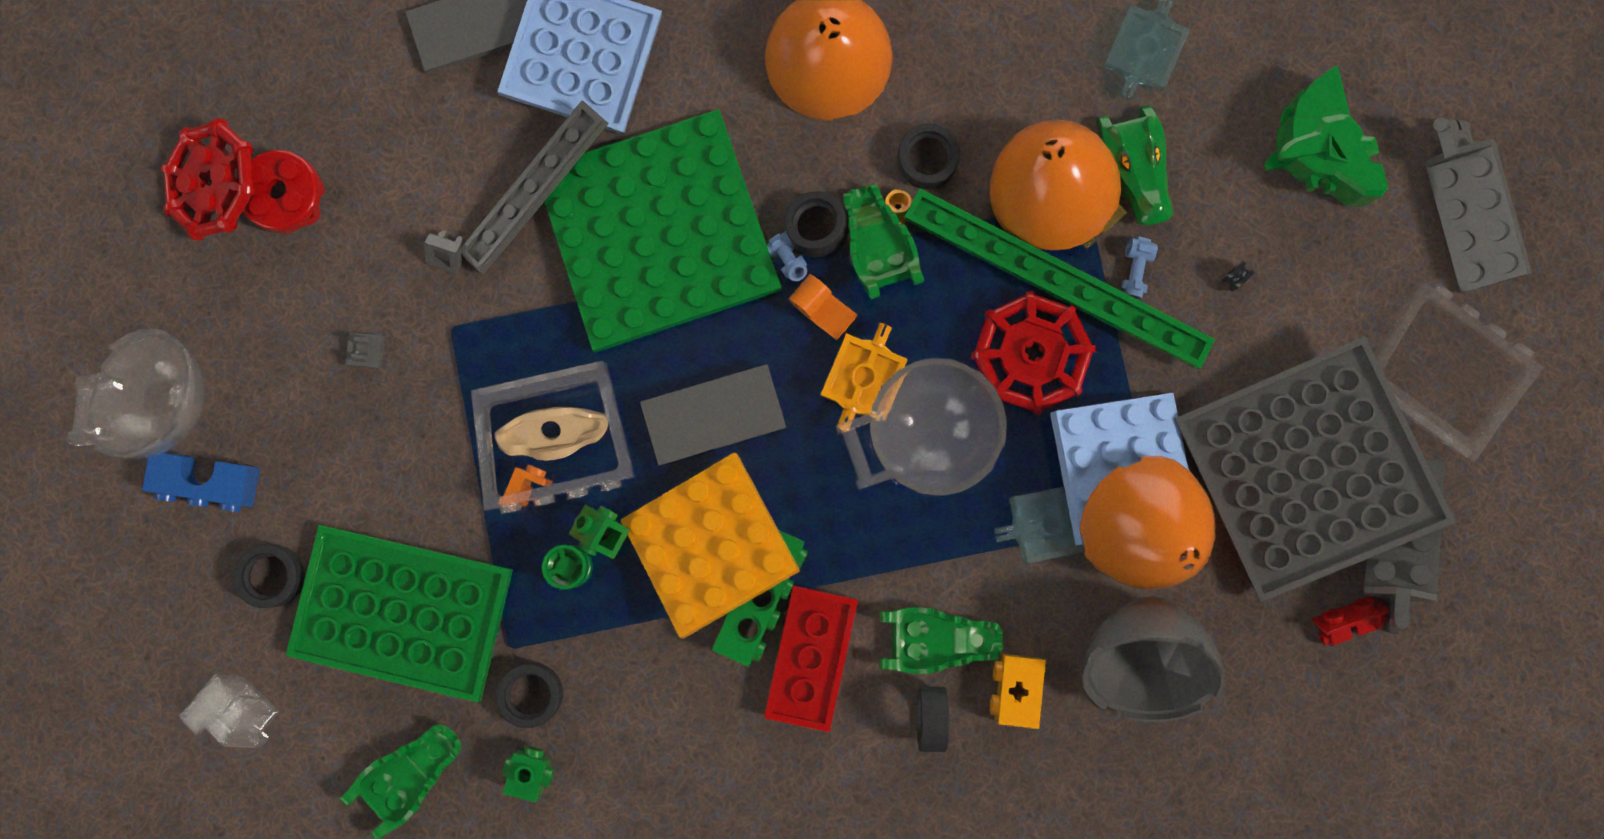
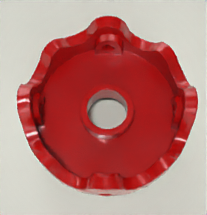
(302, 195)

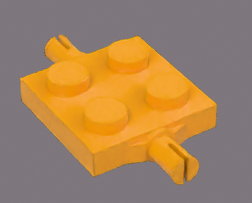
(861, 372)

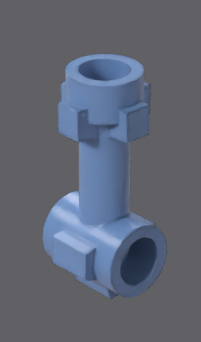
(781, 247)
(1141, 251)

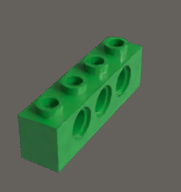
(745, 649)

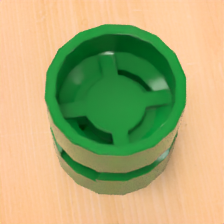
(567, 567)

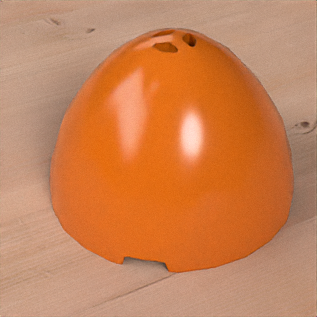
(823, 74)
(1058, 199)
(1148, 524)

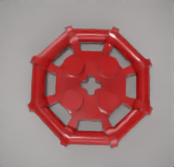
(224, 195)
(1051, 344)

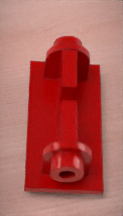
(1364, 614)

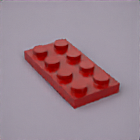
(810, 658)

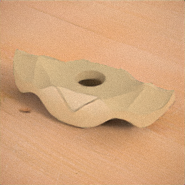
(526, 438)

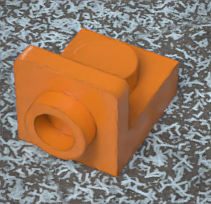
(522, 479)

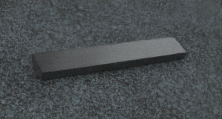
(533, 186)

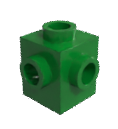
(599, 531)
(519, 782)

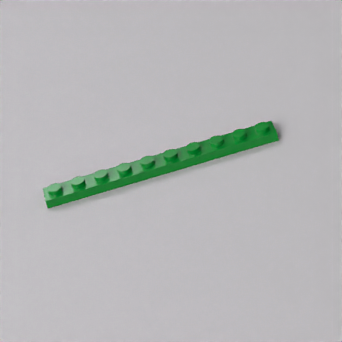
(1059, 279)

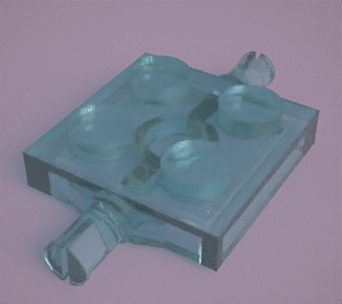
(1146, 48)
(1041, 526)

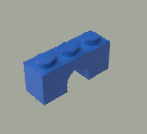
(174, 476)

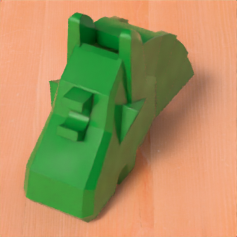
(1326, 146)

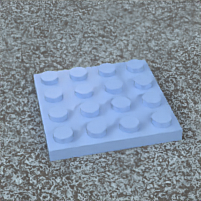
(581, 53)
(1110, 436)

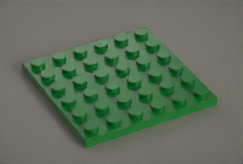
(659, 232)

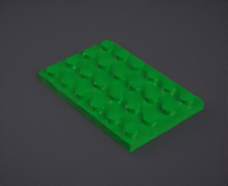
(399, 613)

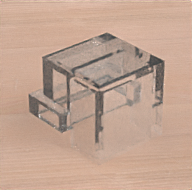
(231, 712)

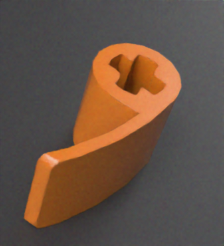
(821, 307)

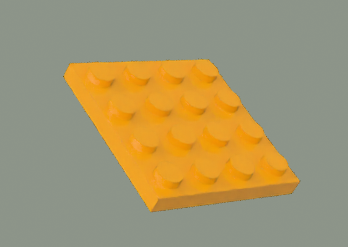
(709, 545)

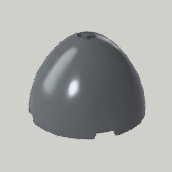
(1152, 662)

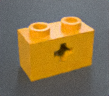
(1026, 708)

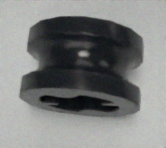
(1237, 276)

